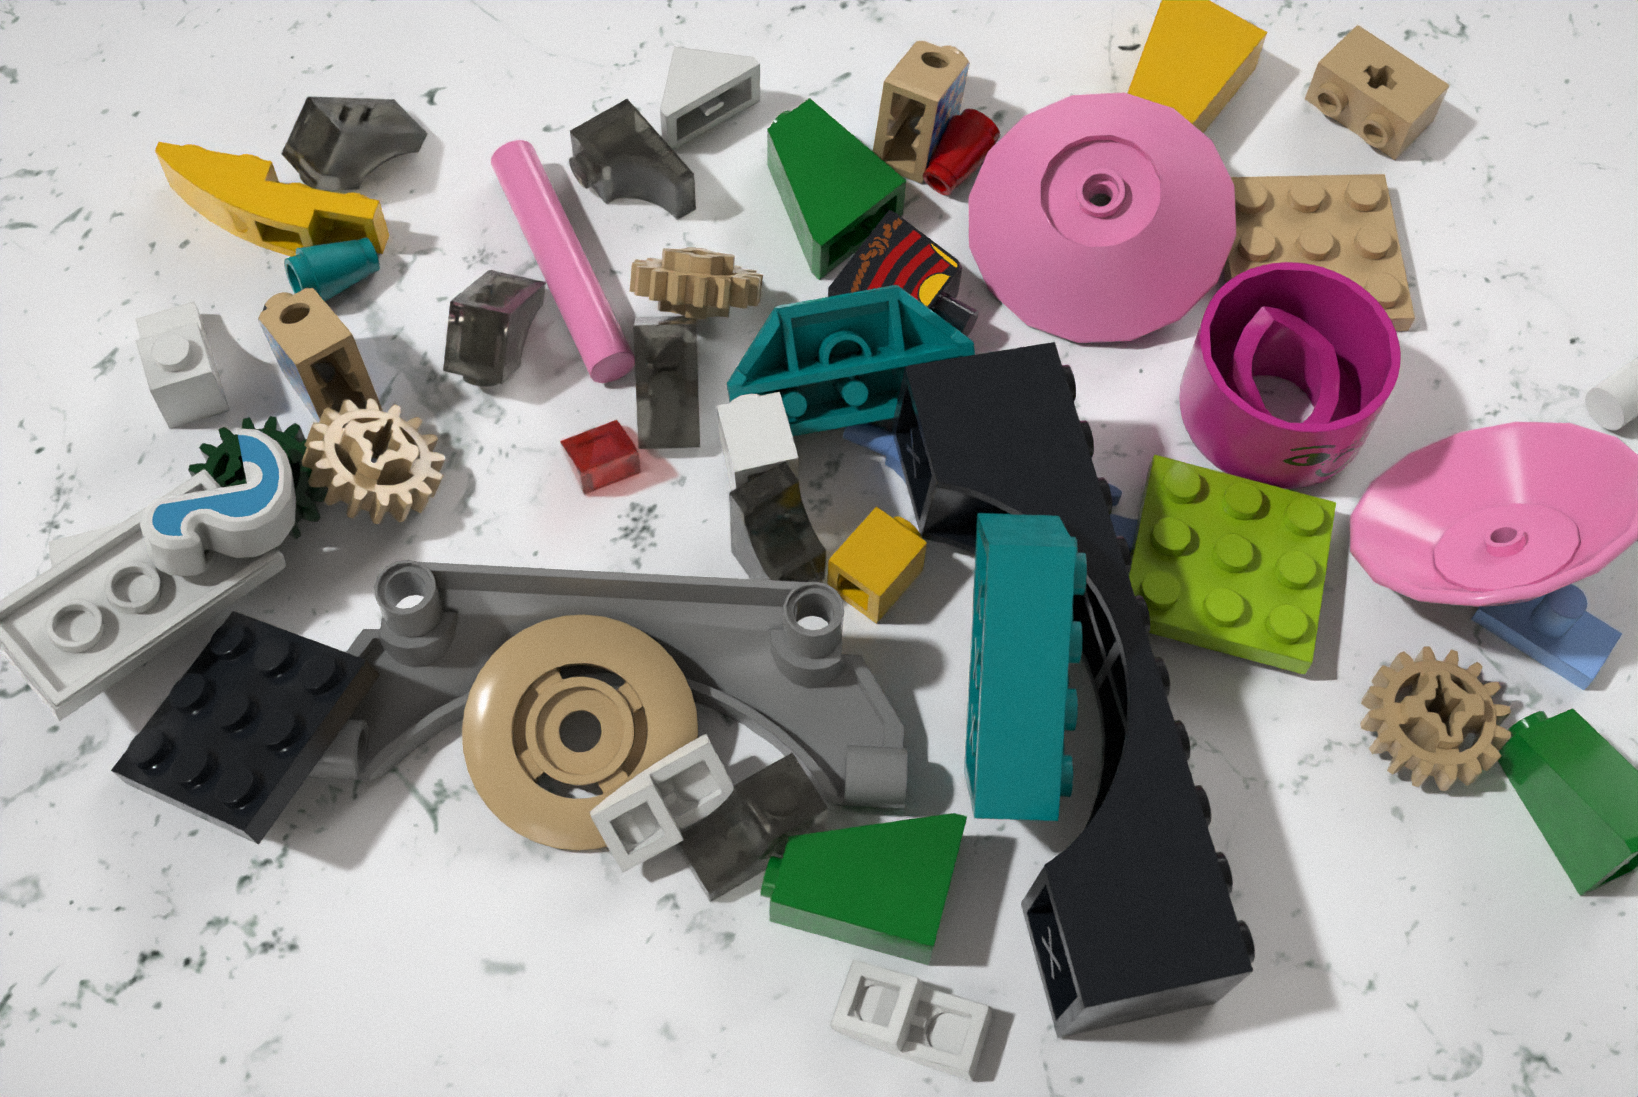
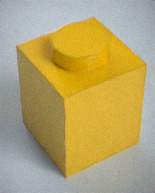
(877, 563)

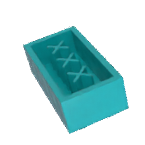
(1020, 666)

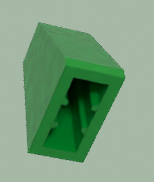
(829, 184)
(1577, 795)
(869, 883)

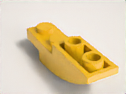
(250, 202)

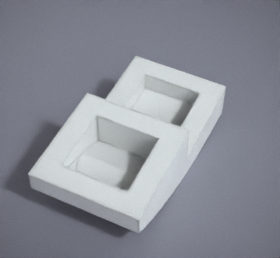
(661, 801)
(912, 1020)

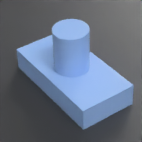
(1555, 633)

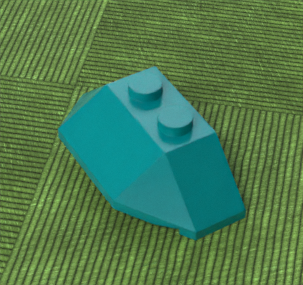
(843, 356)

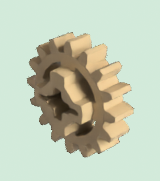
(695, 282)
(342, 453)
(1435, 718)

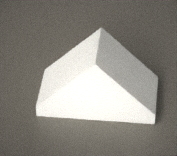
(705, 91)

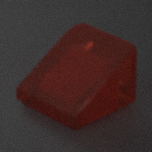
(601, 456)

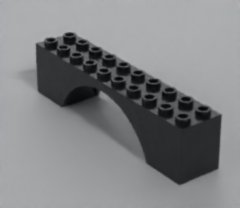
(1140, 901)

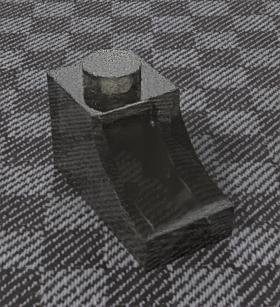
(347, 138)
(628, 159)
(491, 326)
(667, 382)
(773, 530)
(752, 826)

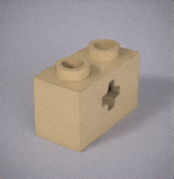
(1376, 92)

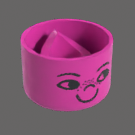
(1304, 329)

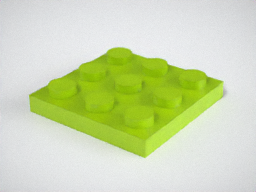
(1231, 563)

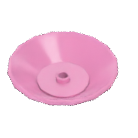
(1112, 266)
(1498, 514)

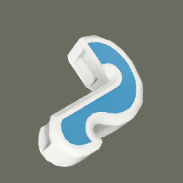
(229, 519)

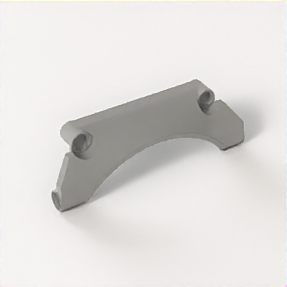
(726, 635)

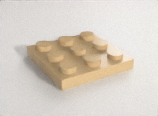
(1326, 223)

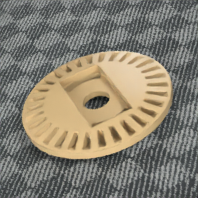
(519, 710)

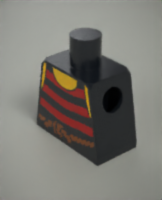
(908, 258)

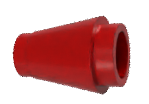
(960, 150)

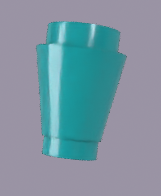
(331, 266)

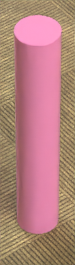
(563, 262)

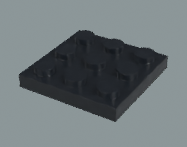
(246, 725)

